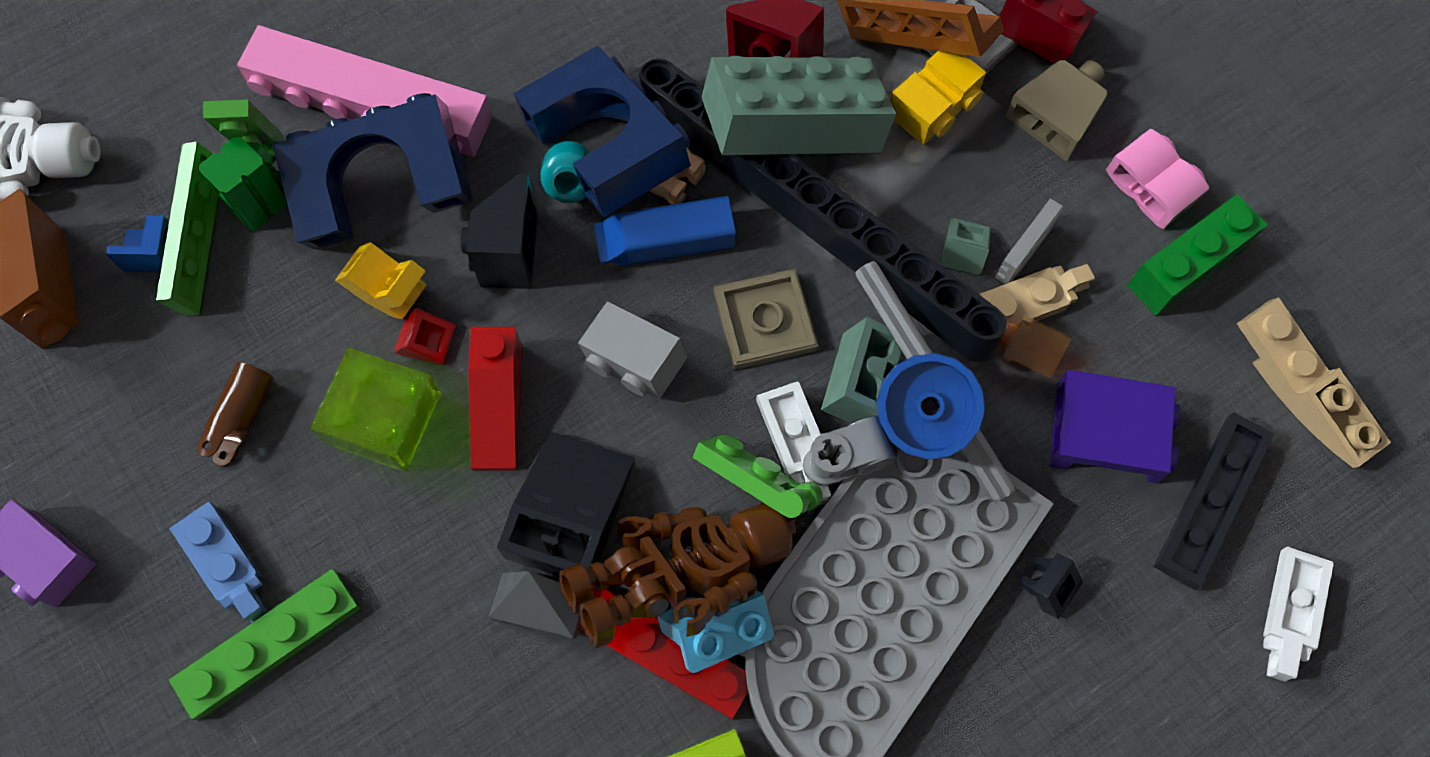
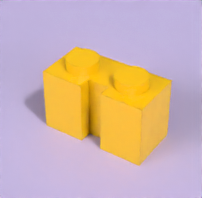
(934, 96)

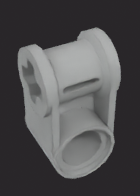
(855, 449)

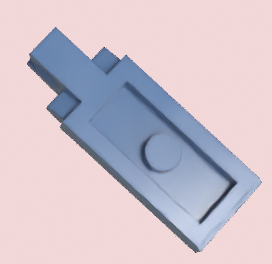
(221, 560)

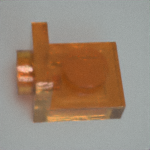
(1034, 345)

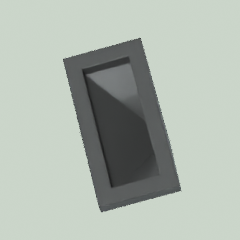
(535, 604)

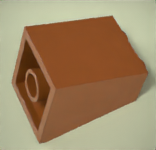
(34, 272)

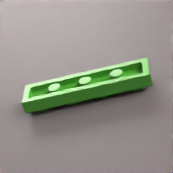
(188, 235)
(264, 645)

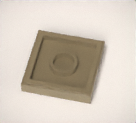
(765, 319)

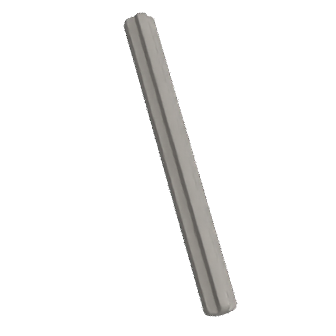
(913, 344)

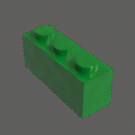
(1196, 254)

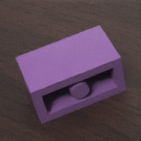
(38, 557)

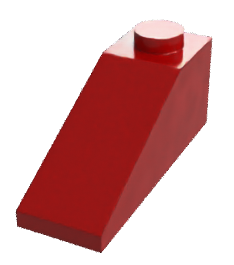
(494, 397)

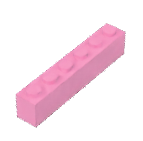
(352, 84)

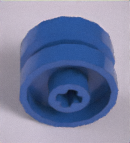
(955, 393)

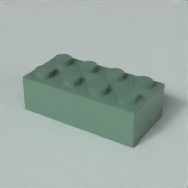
(796, 105)

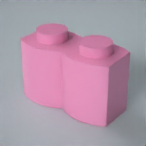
(1157, 178)

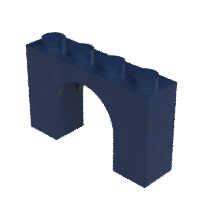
(594, 88)
(315, 164)

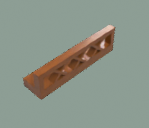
(922, 25)

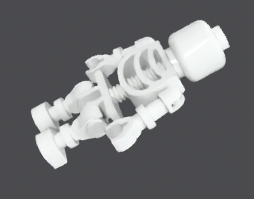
(32, 148)

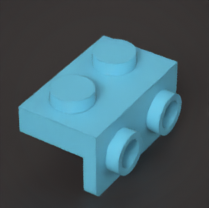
(724, 636)

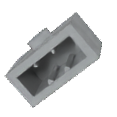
(632, 351)

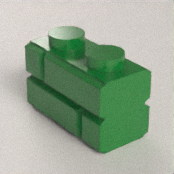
(245, 181)

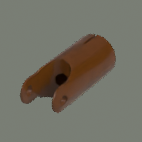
(234, 412)

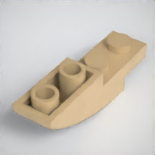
(1315, 395)

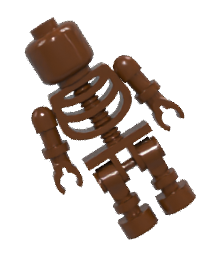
(715, 570)

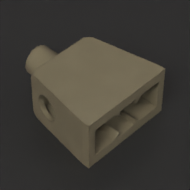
(1059, 105)

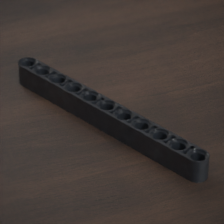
(823, 211)

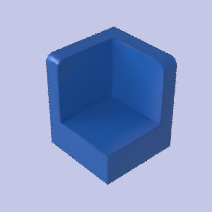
(142, 247)

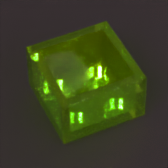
(376, 409)

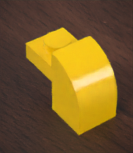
(382, 280)

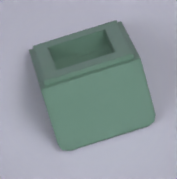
(966, 246)

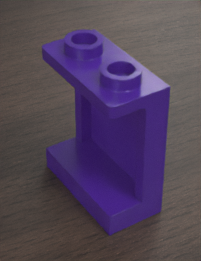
(1114, 424)

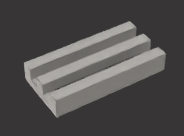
(1029, 242)

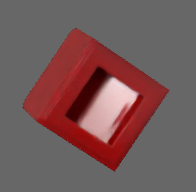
(425, 337)

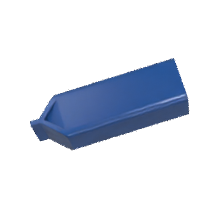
(666, 232)

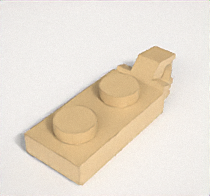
(1040, 293)

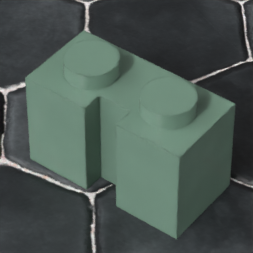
(859, 369)

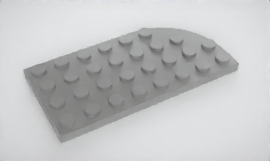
(881, 602)

